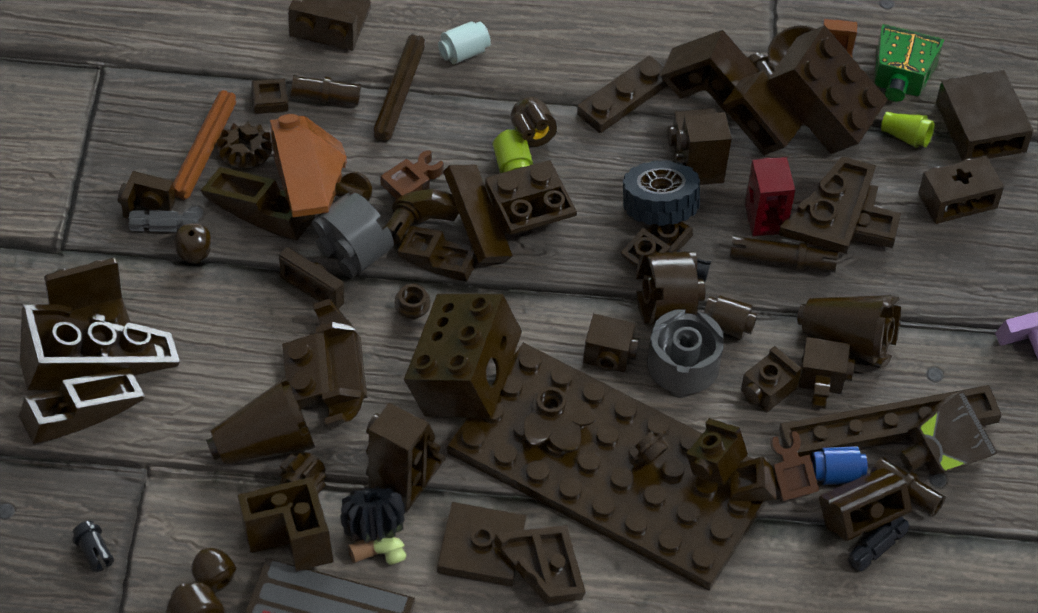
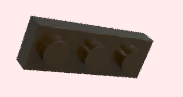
(623, 95)

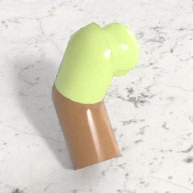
(390, 546)

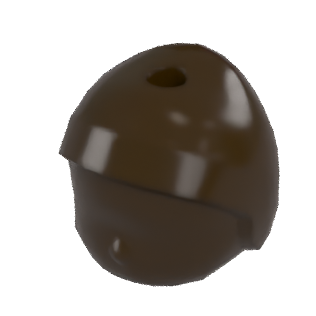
(192, 243)
(213, 568)

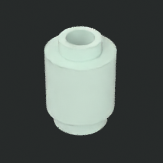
(464, 42)

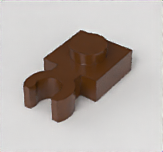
(411, 177)
(794, 473)

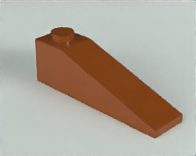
(307, 163)

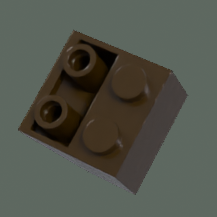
(529, 197)

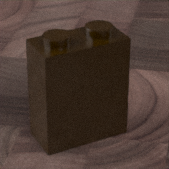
(984, 115)

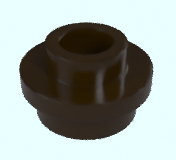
(412, 293)

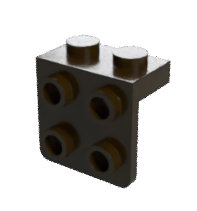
(328, 21)

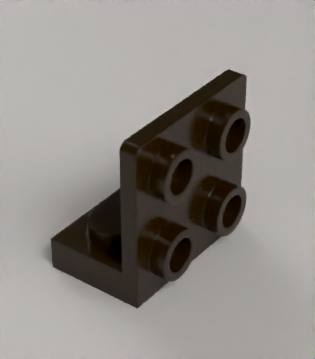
(89, 290)

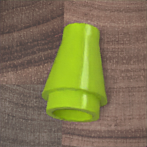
(909, 128)

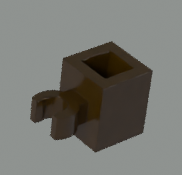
(825, 369)

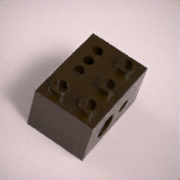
(454, 352)

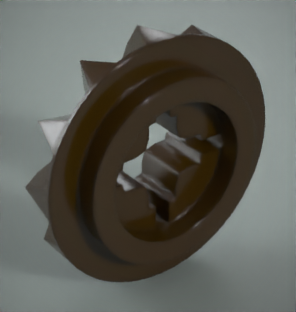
(239, 155)

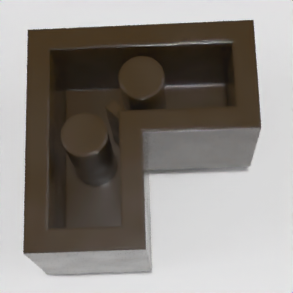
(707, 64)
(701, 143)
(289, 516)

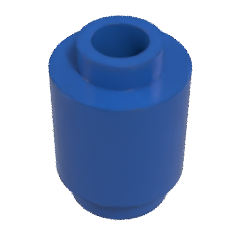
(839, 465)

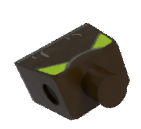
(947, 438)

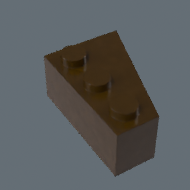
(401, 453)

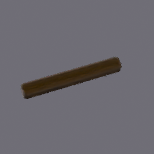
(399, 88)

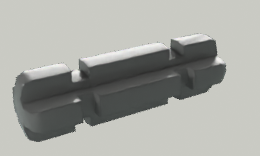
(160, 220)

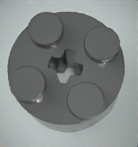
(352, 234)
(685, 352)

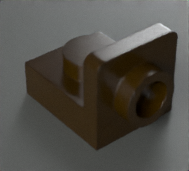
(147, 191)

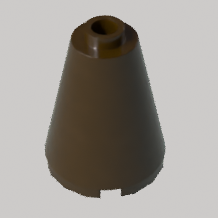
(861, 321)
(262, 428)

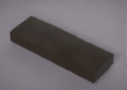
(477, 213)

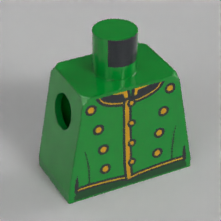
(905, 61)

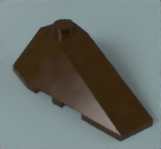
(71, 346)

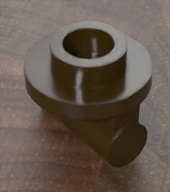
(356, 183)

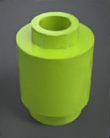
(511, 151)

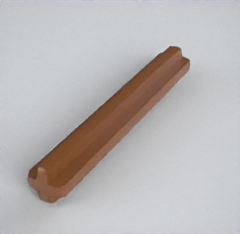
(204, 144)

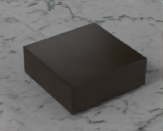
(270, 96)

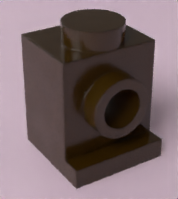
(771, 380)
(717, 452)

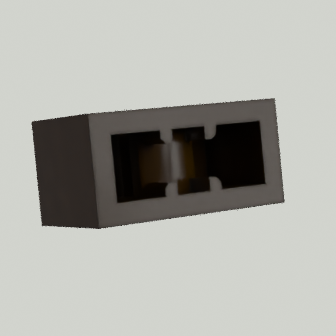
(960, 189)

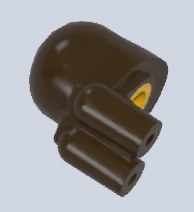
(533, 121)

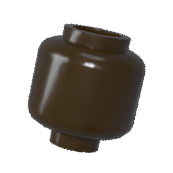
(194, 598)

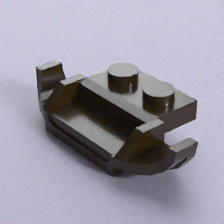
(328, 366)

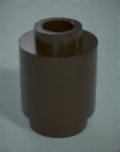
(731, 315)

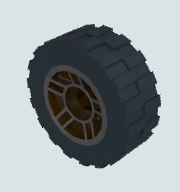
(661, 192)

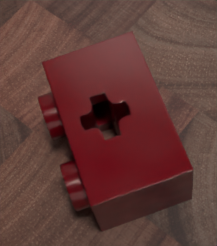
(769, 195)

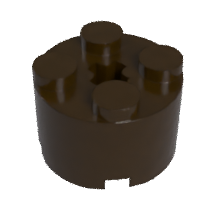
(668, 284)

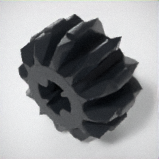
(372, 514)

